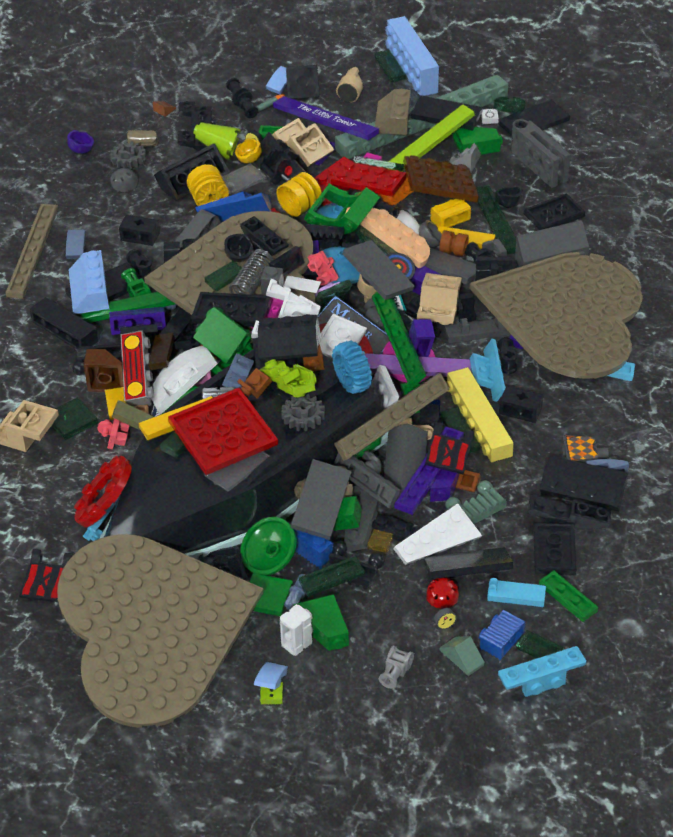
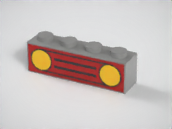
(136, 369)

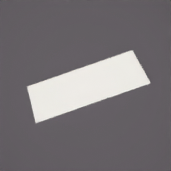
(302, 284)

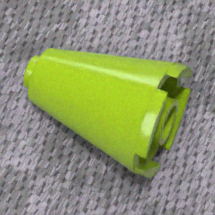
(222, 136)

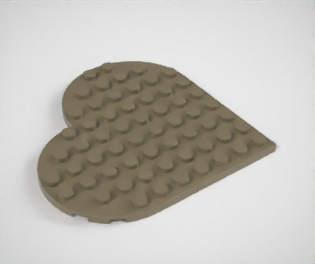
(185, 273)
(567, 311)
(151, 625)

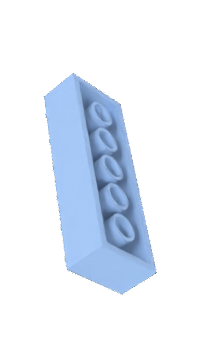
(412, 56)

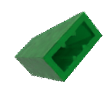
(485, 138)
(327, 622)

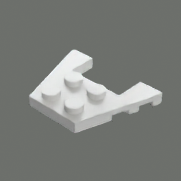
(292, 305)

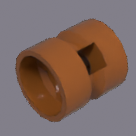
(453, 243)

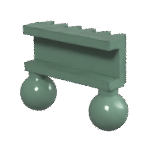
(483, 505)

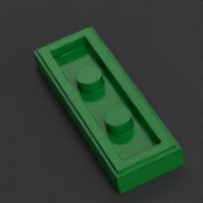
(568, 596)

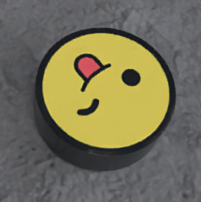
(254, 135)

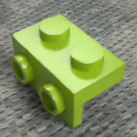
(300, 385)

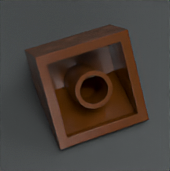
(102, 370)

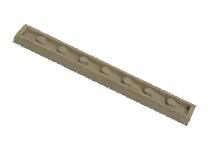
(32, 251)
(391, 416)

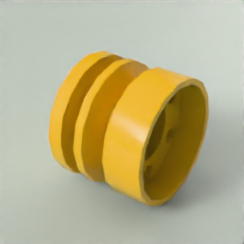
(206, 184)
(298, 194)

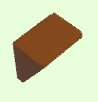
(163, 108)
(468, 481)

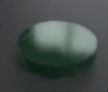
(509, 105)

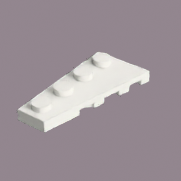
(442, 533)

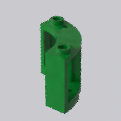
(359, 205)

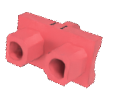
(323, 267)
(107, 428)

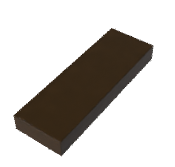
(161, 351)

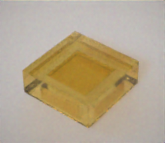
(380, 541)

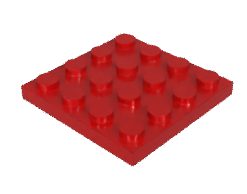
(222, 431)

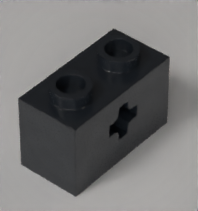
(139, 230)
(521, 404)

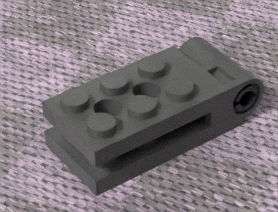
(540, 152)

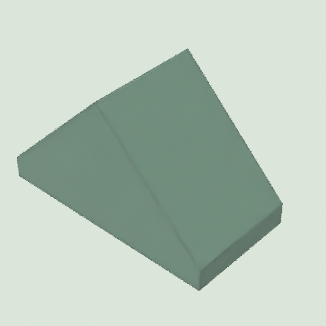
(463, 654)

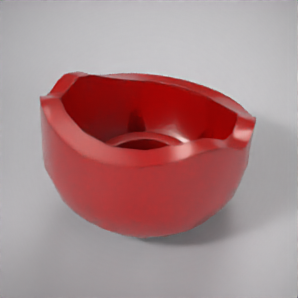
(442, 589)

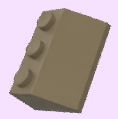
(394, 112)

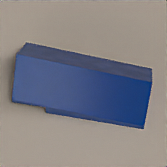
(237, 204)

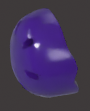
(79, 141)

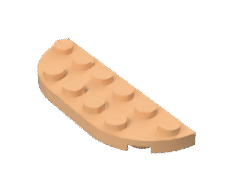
(397, 235)

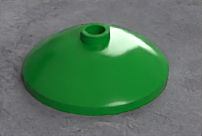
(263, 540)

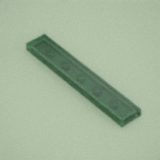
(496, 218)

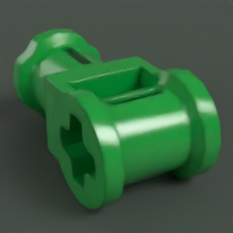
(134, 285)

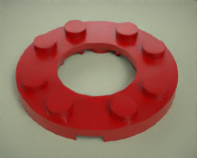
(88, 512)

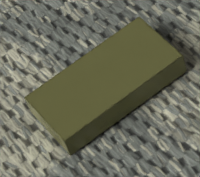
(129, 414)

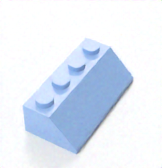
(88, 283)

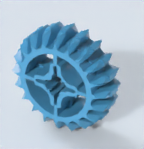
(351, 367)

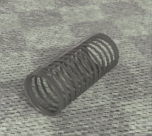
(244, 269)

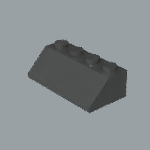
(551, 242)

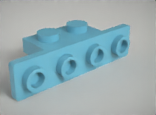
(488, 370)
(542, 672)

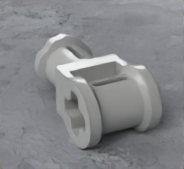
(395, 665)

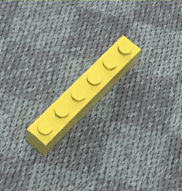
(479, 415)

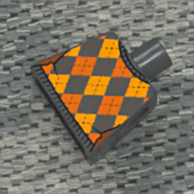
(582, 449)

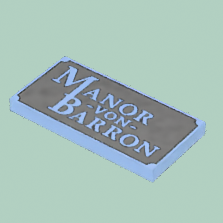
(375, 335)

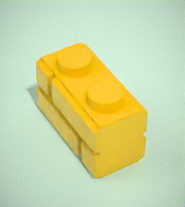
(451, 213)

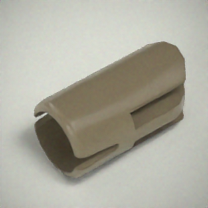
(143, 137)

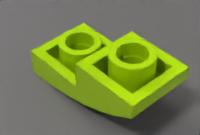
(279, 372)

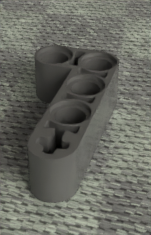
(199, 226)

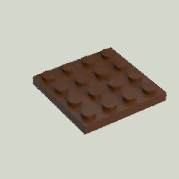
(440, 178)

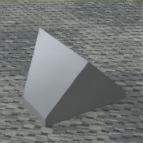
(468, 157)

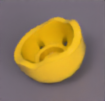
(248, 150)

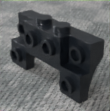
(198, 115)

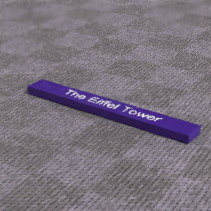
(326, 118)

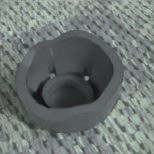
(123, 180)
(430, 232)

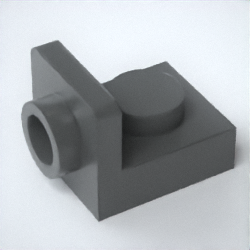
(495, 246)

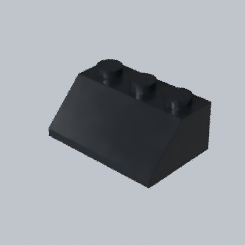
(288, 337)

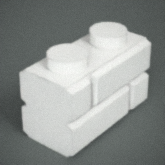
(296, 629)

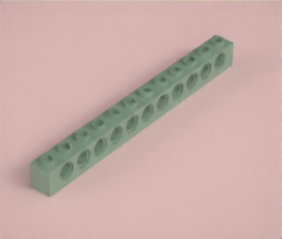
(476, 94)

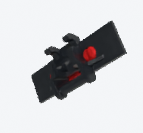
(282, 155)

